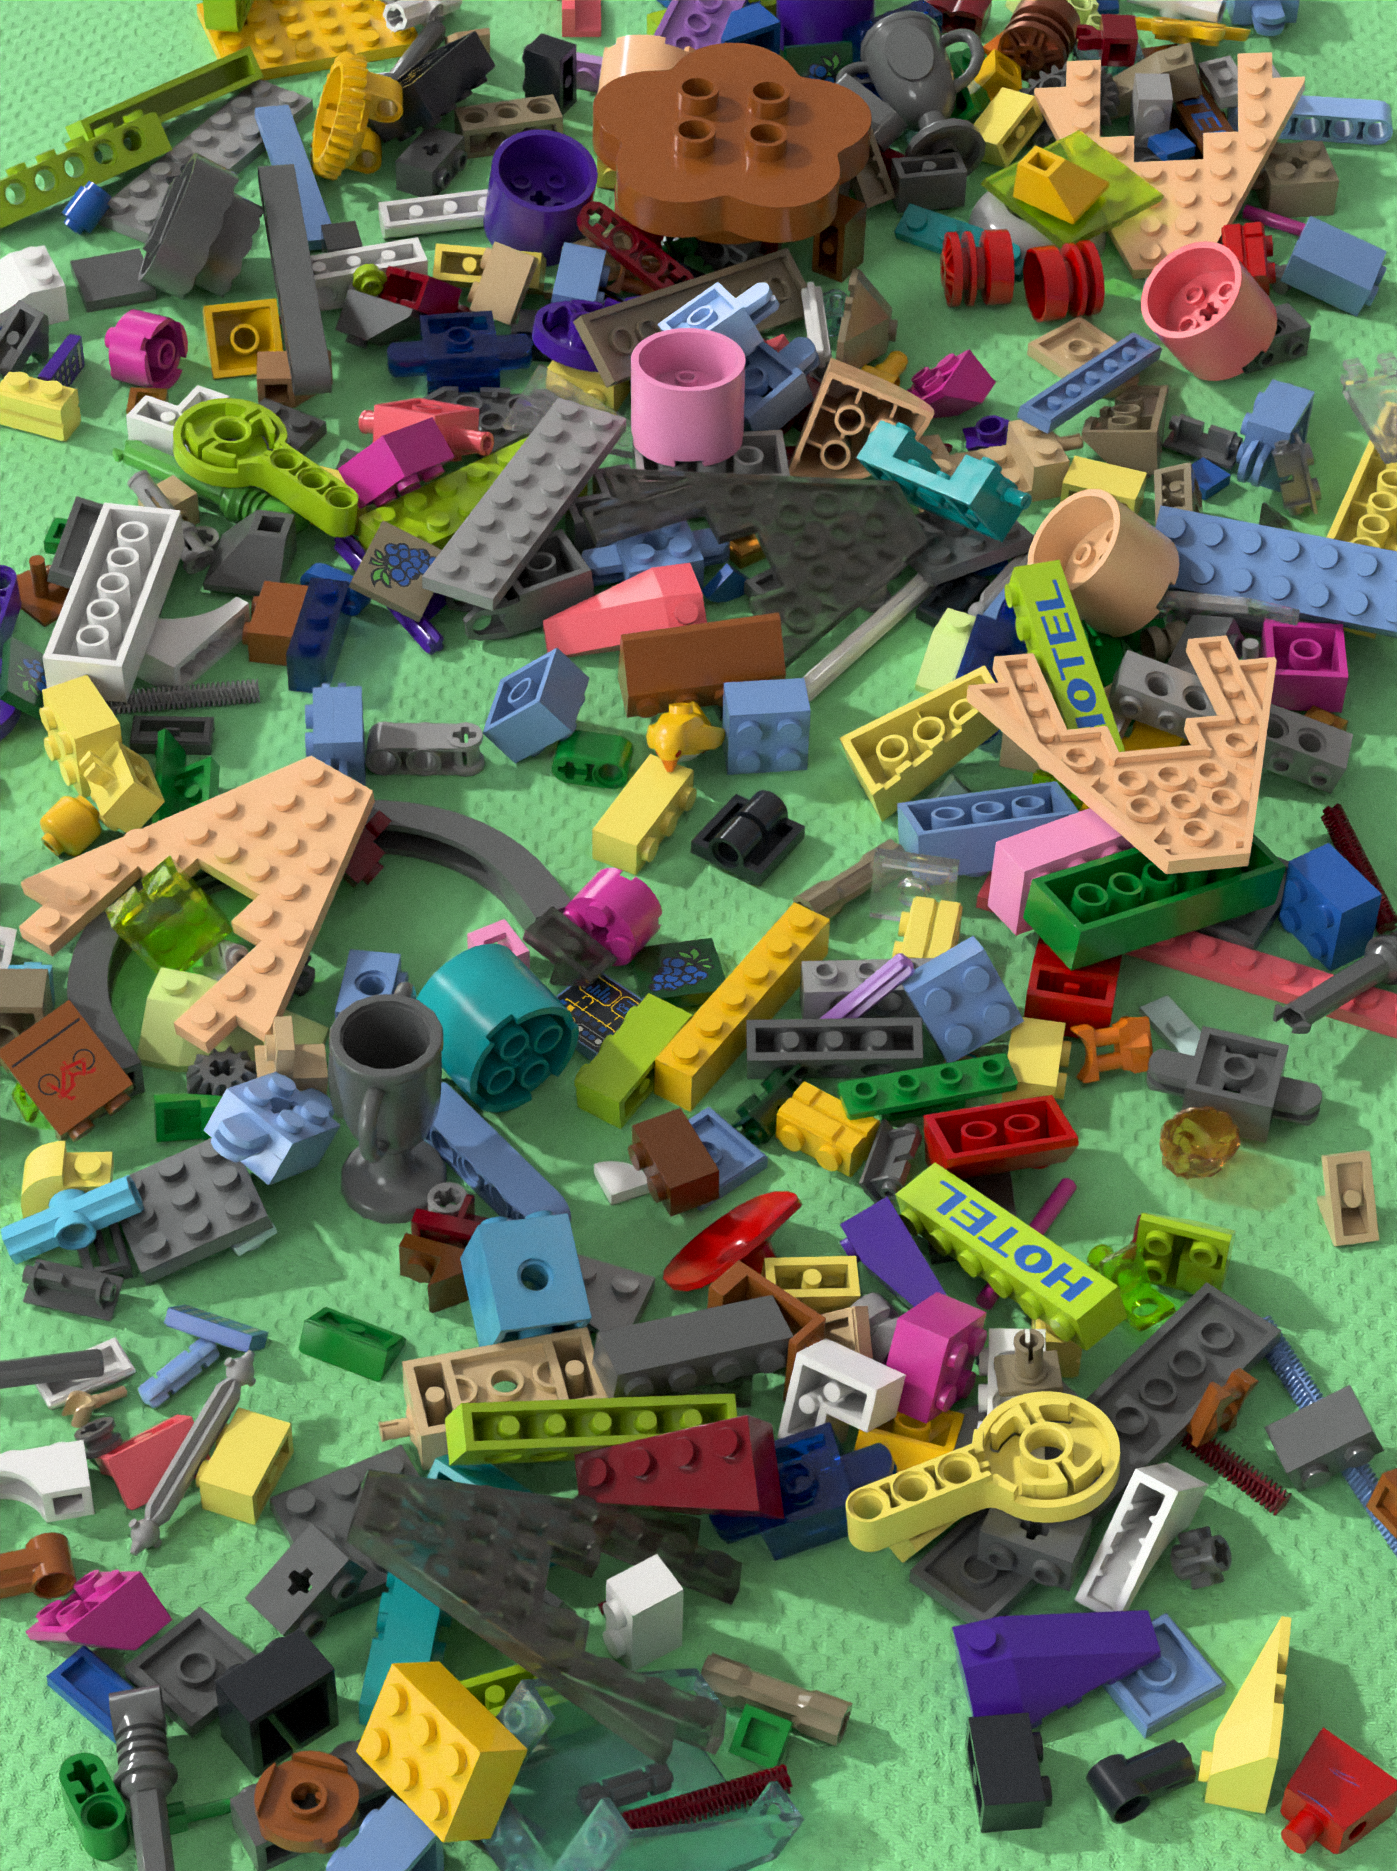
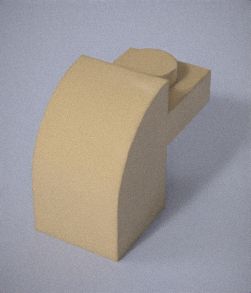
(300, 1062)

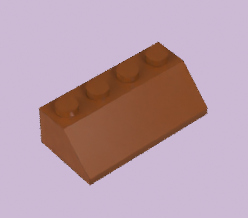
(696, 662)

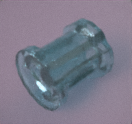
(835, 313)

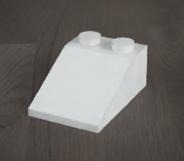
(34, 280)

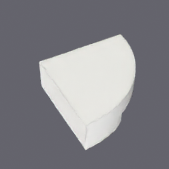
(620, 1181)

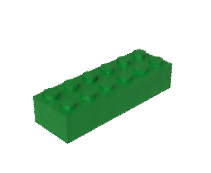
(1131, 903)

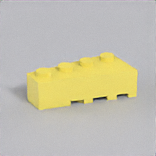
(917, 743)

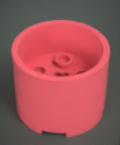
(1208, 310)

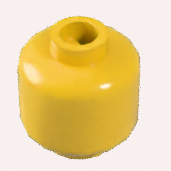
(70, 826)

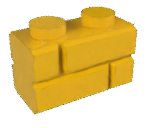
(820, 1128)

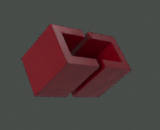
(420, 292)

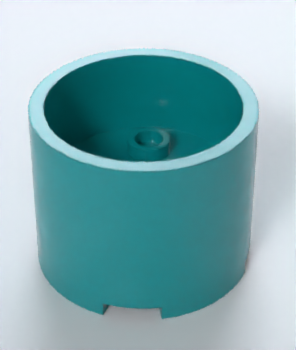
(498, 1026)

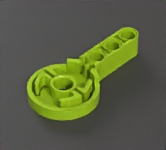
(248, 462)

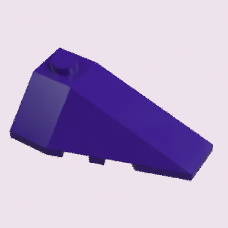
(890, 1254)
(1049, 1659)

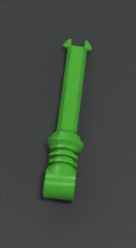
(233, 502)

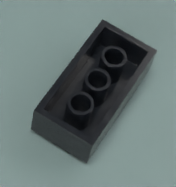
(437, 84)

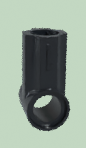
(1130, 1784)

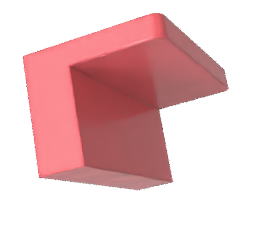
(581, 18)
(143, 1459)

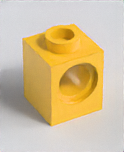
(999, 72)

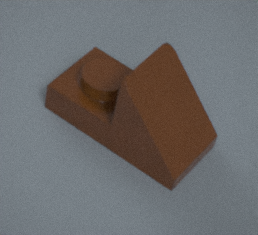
(434, 1264)

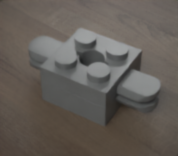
(1240, 1065)

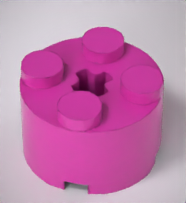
(146, 349)
(616, 913)

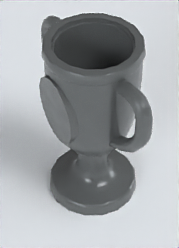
(917, 80)
(389, 1093)

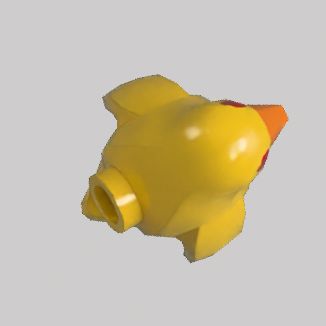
(683, 734)

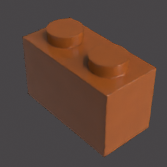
(273, 622)

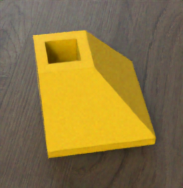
(1056, 185)

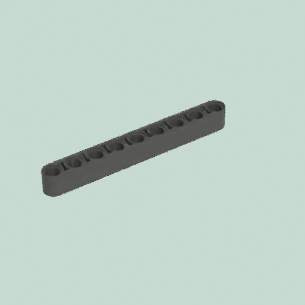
(294, 280)

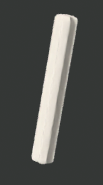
(816, 321)

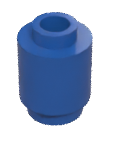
(86, 208)

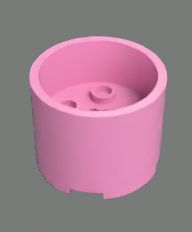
(687, 396)

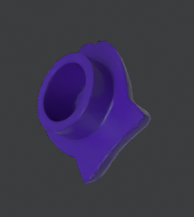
(986, 433)

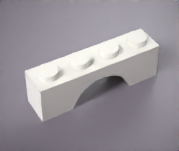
(49, 1480)

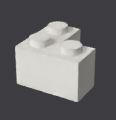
(154, 419)
(841, 1389)

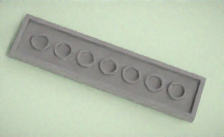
(226, 138)
(524, 504)

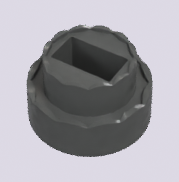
(199, 231)

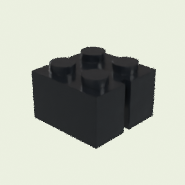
(282, 1680)

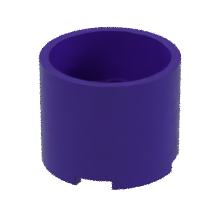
(819, 19)
(537, 192)

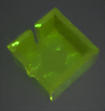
(169, 919)

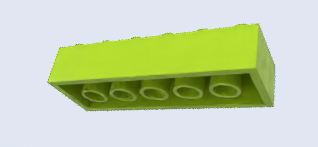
(443, 505)

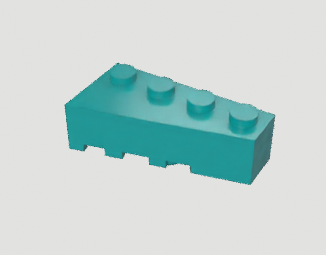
(407, 1633)

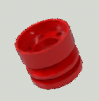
(974, 268)
(1063, 281)

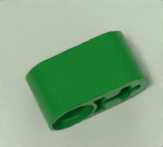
(593, 760)
(101, 1808)

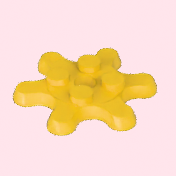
(1189, 31)

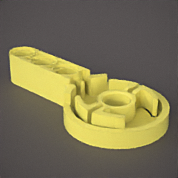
(1006, 1480)

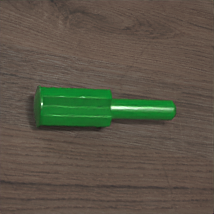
(181, 1816)

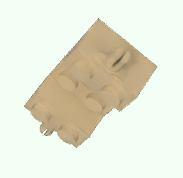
(1028, 459)
(541, 1367)

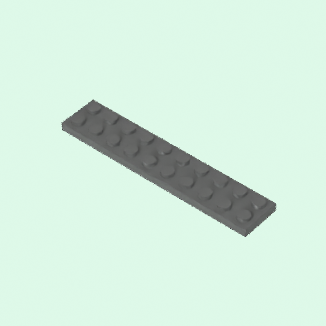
(1150, 1407)

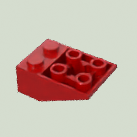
(1074, 995)

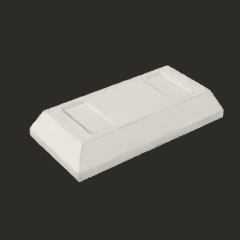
(116, 1368)

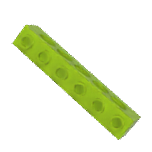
(147, 143)
(568, 1427)

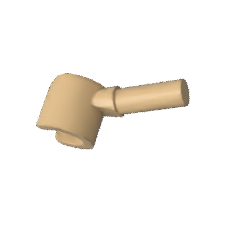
(82, 1404)

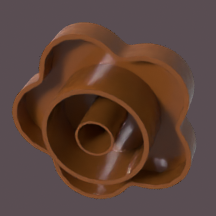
(730, 146)

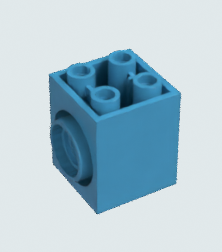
(524, 1278)

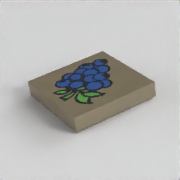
(394, 571)

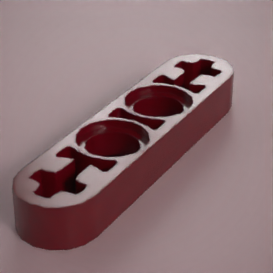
(641, 246)

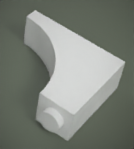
(191, 645)
(1149, 1516)

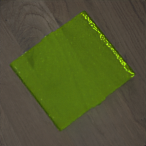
(1123, 199)

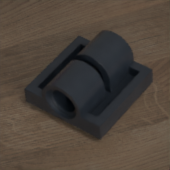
(749, 836)

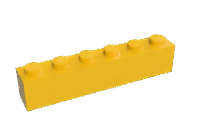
(751, 992)

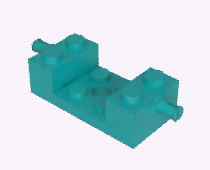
(973, 496)

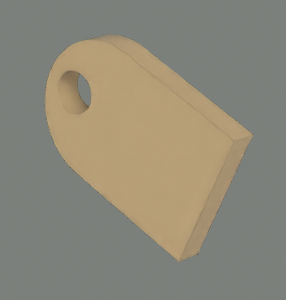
(1072, 347)

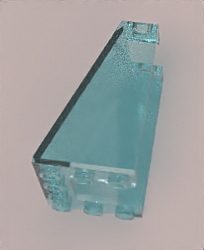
(569, 1749)

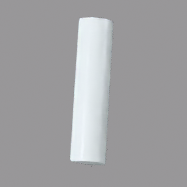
(432, 214)

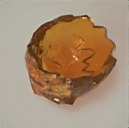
(1198, 1142)

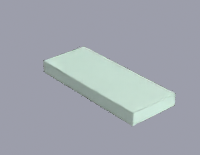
(1172, 1025)

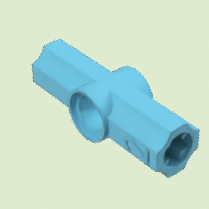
(72, 1219)

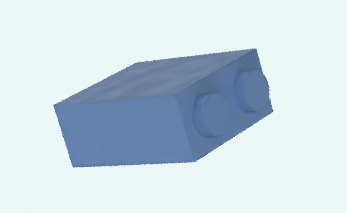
(1335, 267)

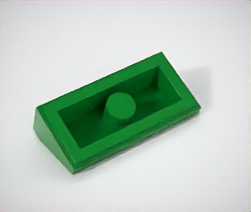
(350, 1343)

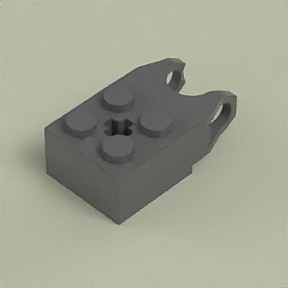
(547, 585)

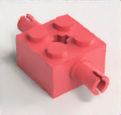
(454, 421)

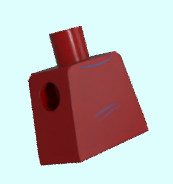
(1335, 1797)

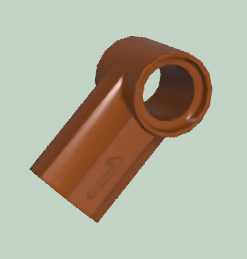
(39, 1568)

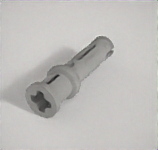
(145, 489)

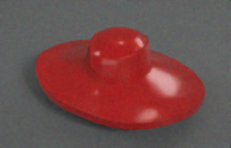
(737, 1235)

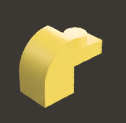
(54, 1170)

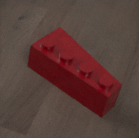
(691, 1471)

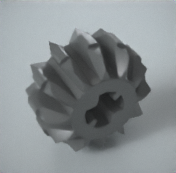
(219, 1071)

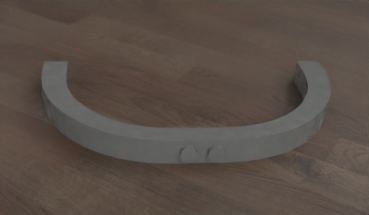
(414, 832)

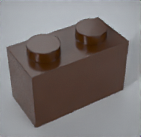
(842, 243)
(675, 1162)

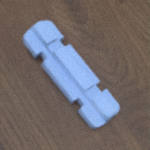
(178, 1372)

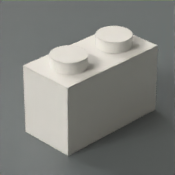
(643, 1613)

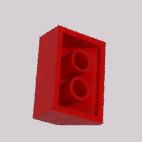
(999, 1137)

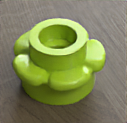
(369, 279)

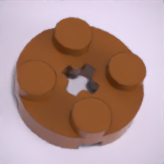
(310, 1829)

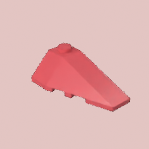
(645, 602)

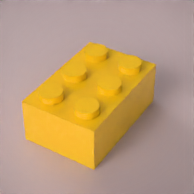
(441, 1751)

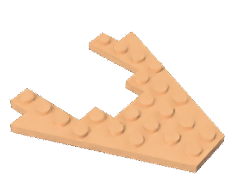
(1196, 193)
(1174, 804)
(271, 840)

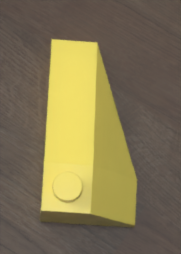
(1248, 1739)

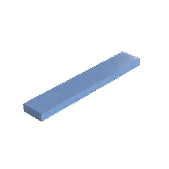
(285, 147)
(1089, 383)

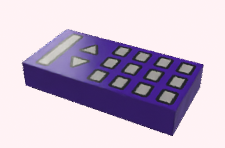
(66, 362)

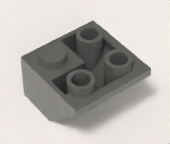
(253, 552)

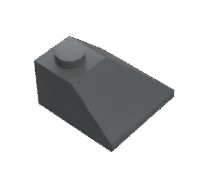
(376, 320)

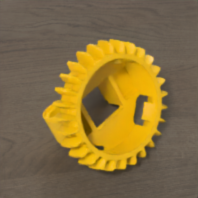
(343, 113)

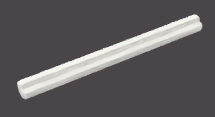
(866, 635)

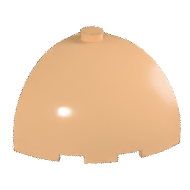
(843, 417)

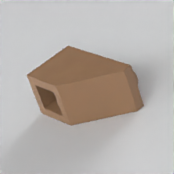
(275, 379)

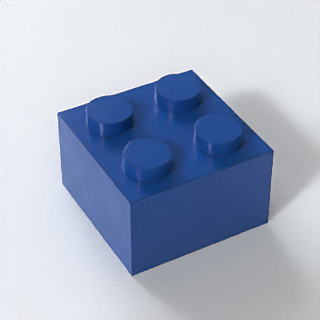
(1329, 906)

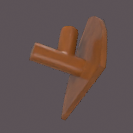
(40, 598)

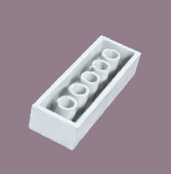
(115, 599)

